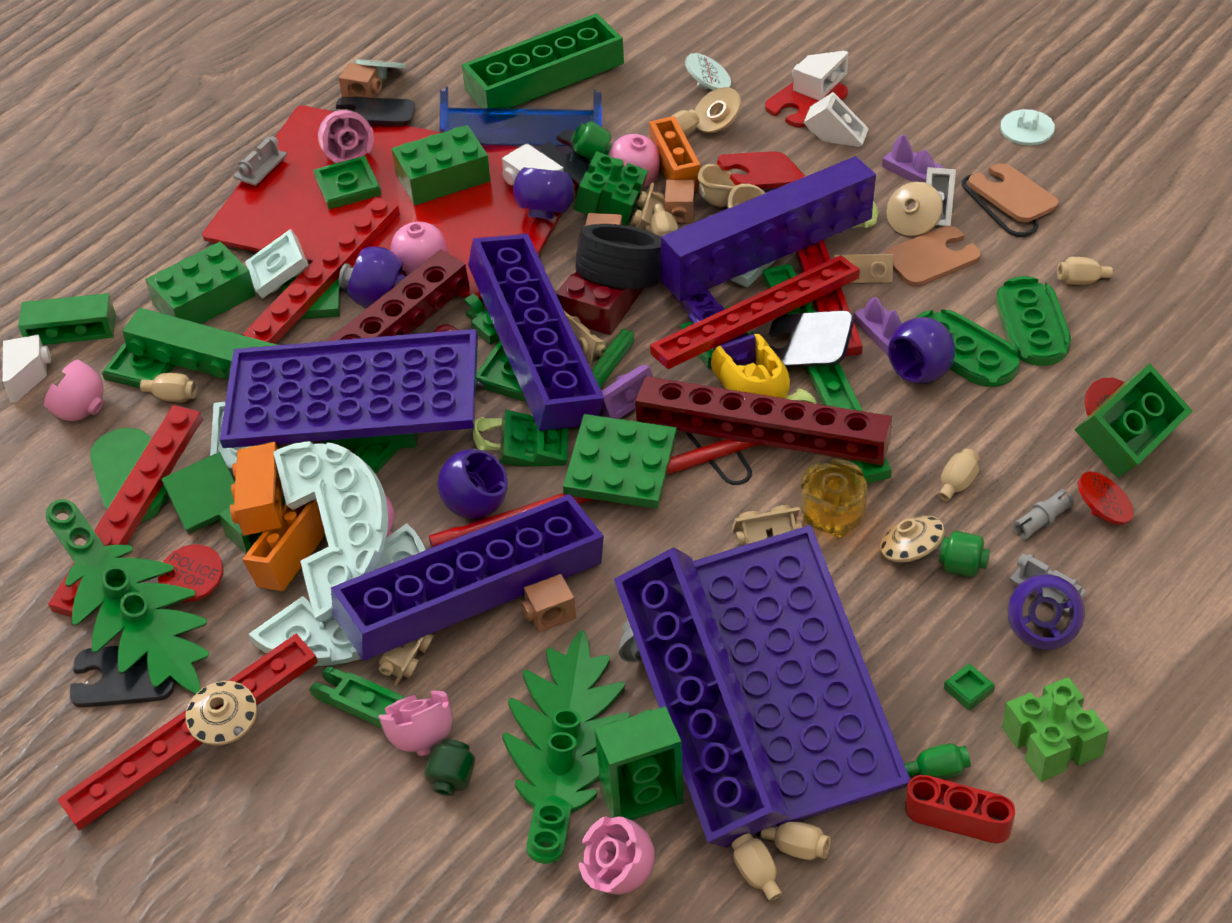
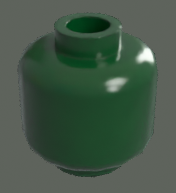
(449, 767)

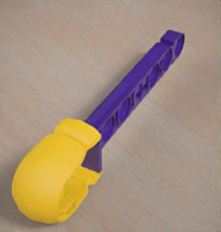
(737, 359)

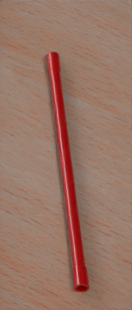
(676, 464)

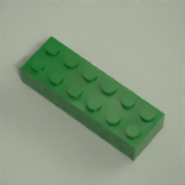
(543, 63)

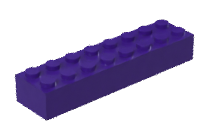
(766, 228)
(534, 331)
(465, 576)
(702, 694)

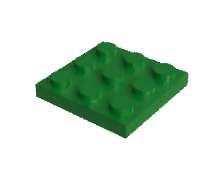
(620, 461)

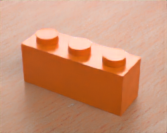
(676, 154)
(257, 490)
(278, 552)

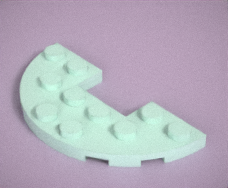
(350, 509)
(327, 637)

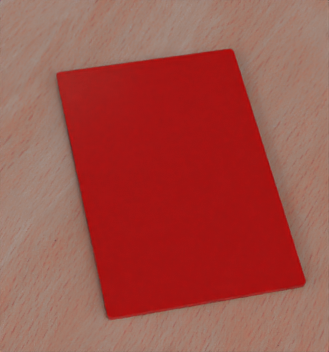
(293, 201)

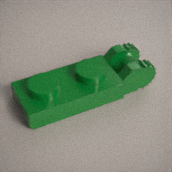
(354, 695)

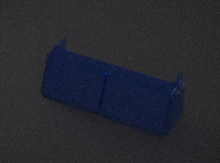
(517, 126)

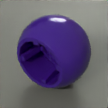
(543, 191)
(374, 275)
(921, 350)
(472, 484)
(1056, 638)

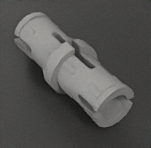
(1043, 514)

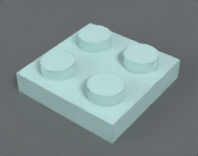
(276, 264)

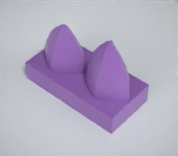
(908, 163)
(877, 322)
(621, 395)

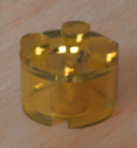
(833, 496)

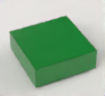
(969, 686)

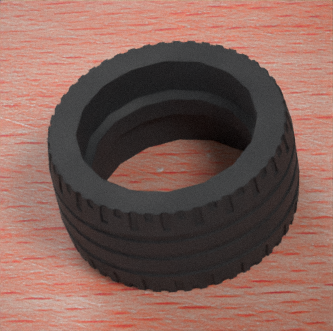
(619, 256)

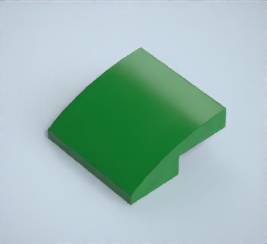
(527, 446)

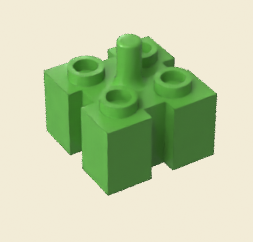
(1054, 729)

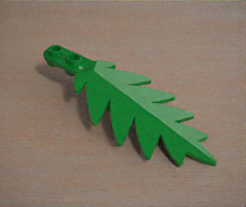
(128, 602)
(563, 741)

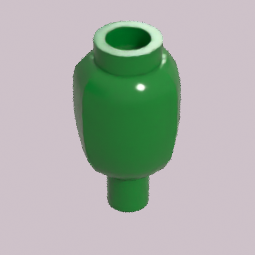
(940, 762)

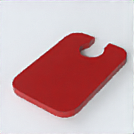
(790, 98)
(762, 168)

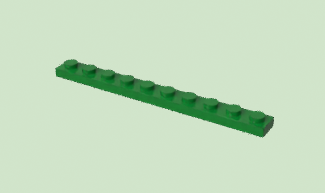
(829, 381)

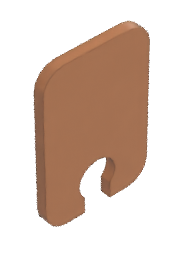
(1015, 194)
(929, 259)

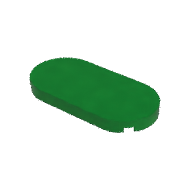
(1033, 321)
(978, 352)
(113, 460)

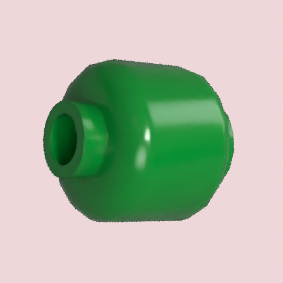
(591, 138)
(964, 554)

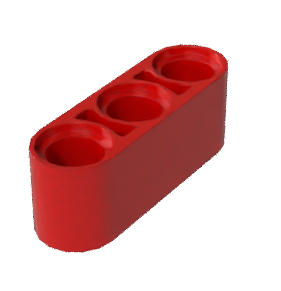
(972, 822)

